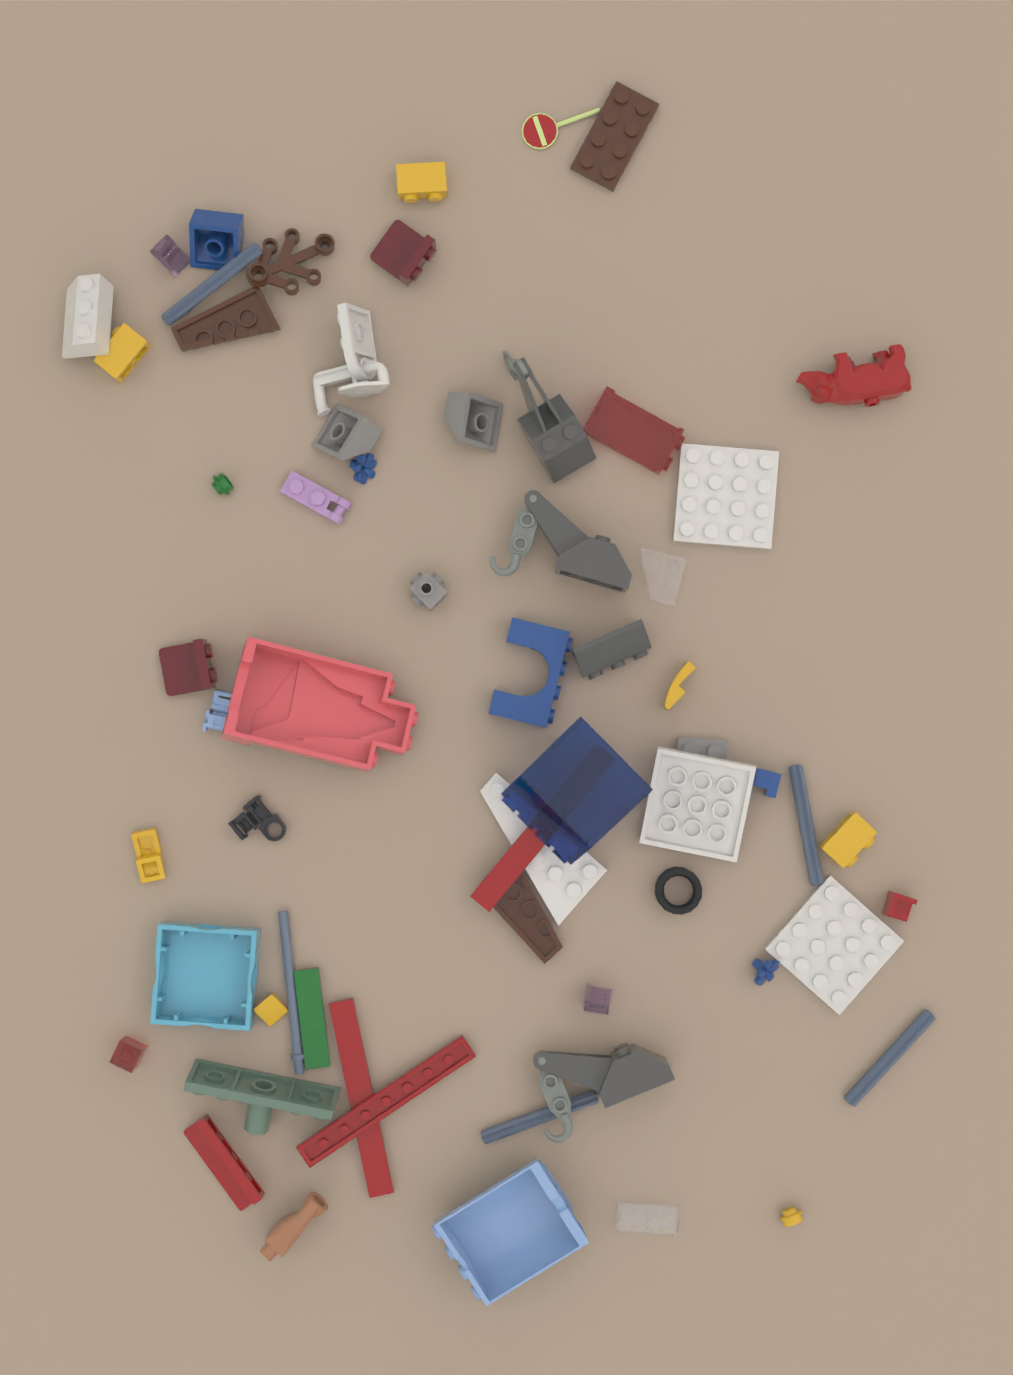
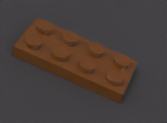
(614, 136)

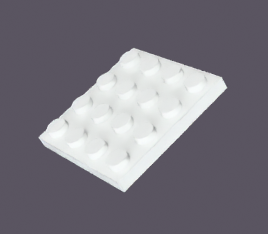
(726, 496)
(697, 804)
(834, 944)

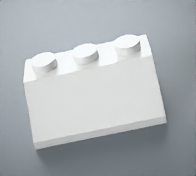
(87, 317)

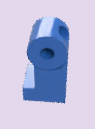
(768, 781)

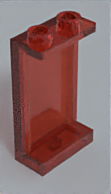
(633, 432)

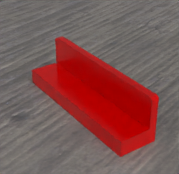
(224, 1163)

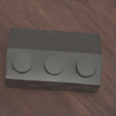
(612, 649)

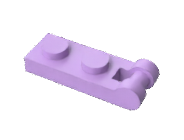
(314, 497)

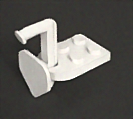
(360, 358)

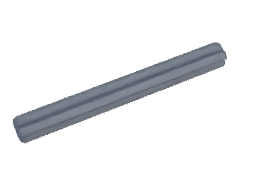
(212, 284)
(806, 825)
(889, 1058)
(535, 1118)

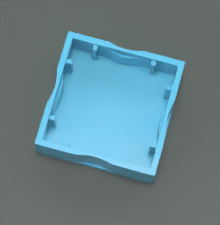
(205, 975)

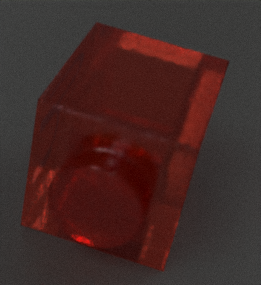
(128, 1054)

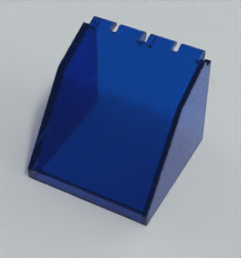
(575, 791)

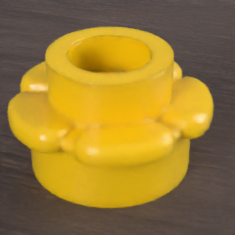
(791, 1216)

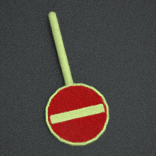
(541, 129)

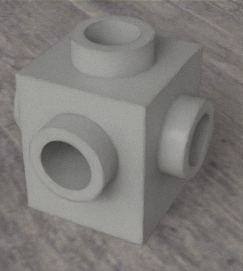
(429, 599)

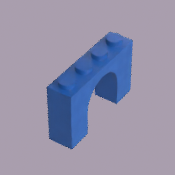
(552, 645)

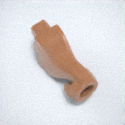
(291, 1226)

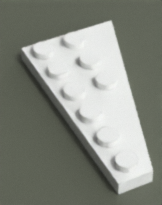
(558, 883)

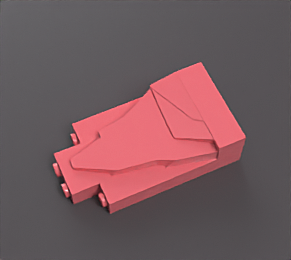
(316, 707)

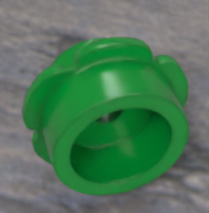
(222, 484)

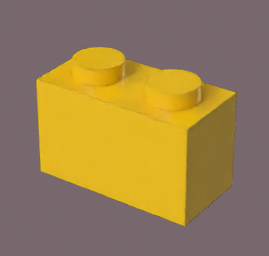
(421, 181)
(125, 352)
(848, 840)

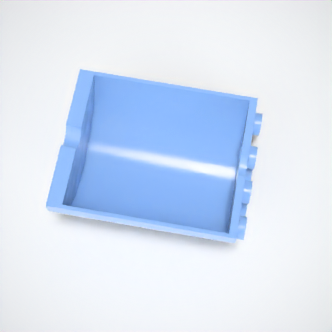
(511, 1231)

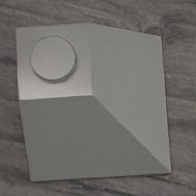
(473, 419)
(346, 434)

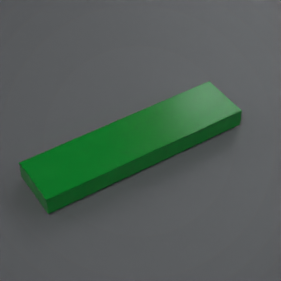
(312, 1018)

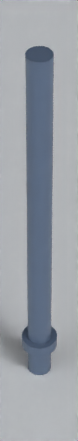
(297, 1055)

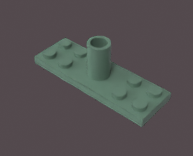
(262, 1093)

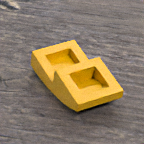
(674, 691)
(149, 855)

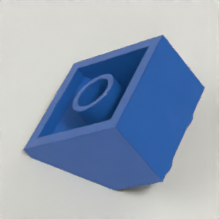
(215, 238)

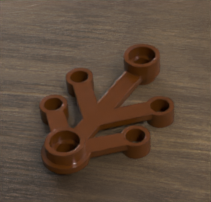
(288, 263)

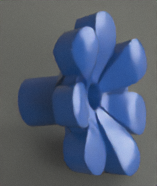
(363, 467)
(764, 970)

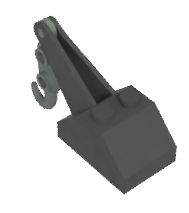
(551, 427)
(579, 556)
(615, 1076)

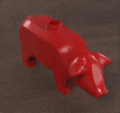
(861, 383)

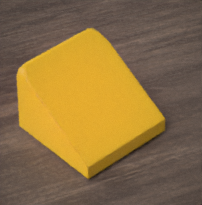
(271, 1009)

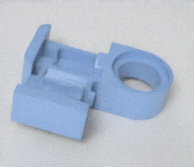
(220, 706)

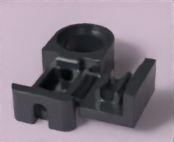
(256, 815)

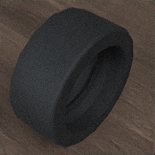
(695, 898)

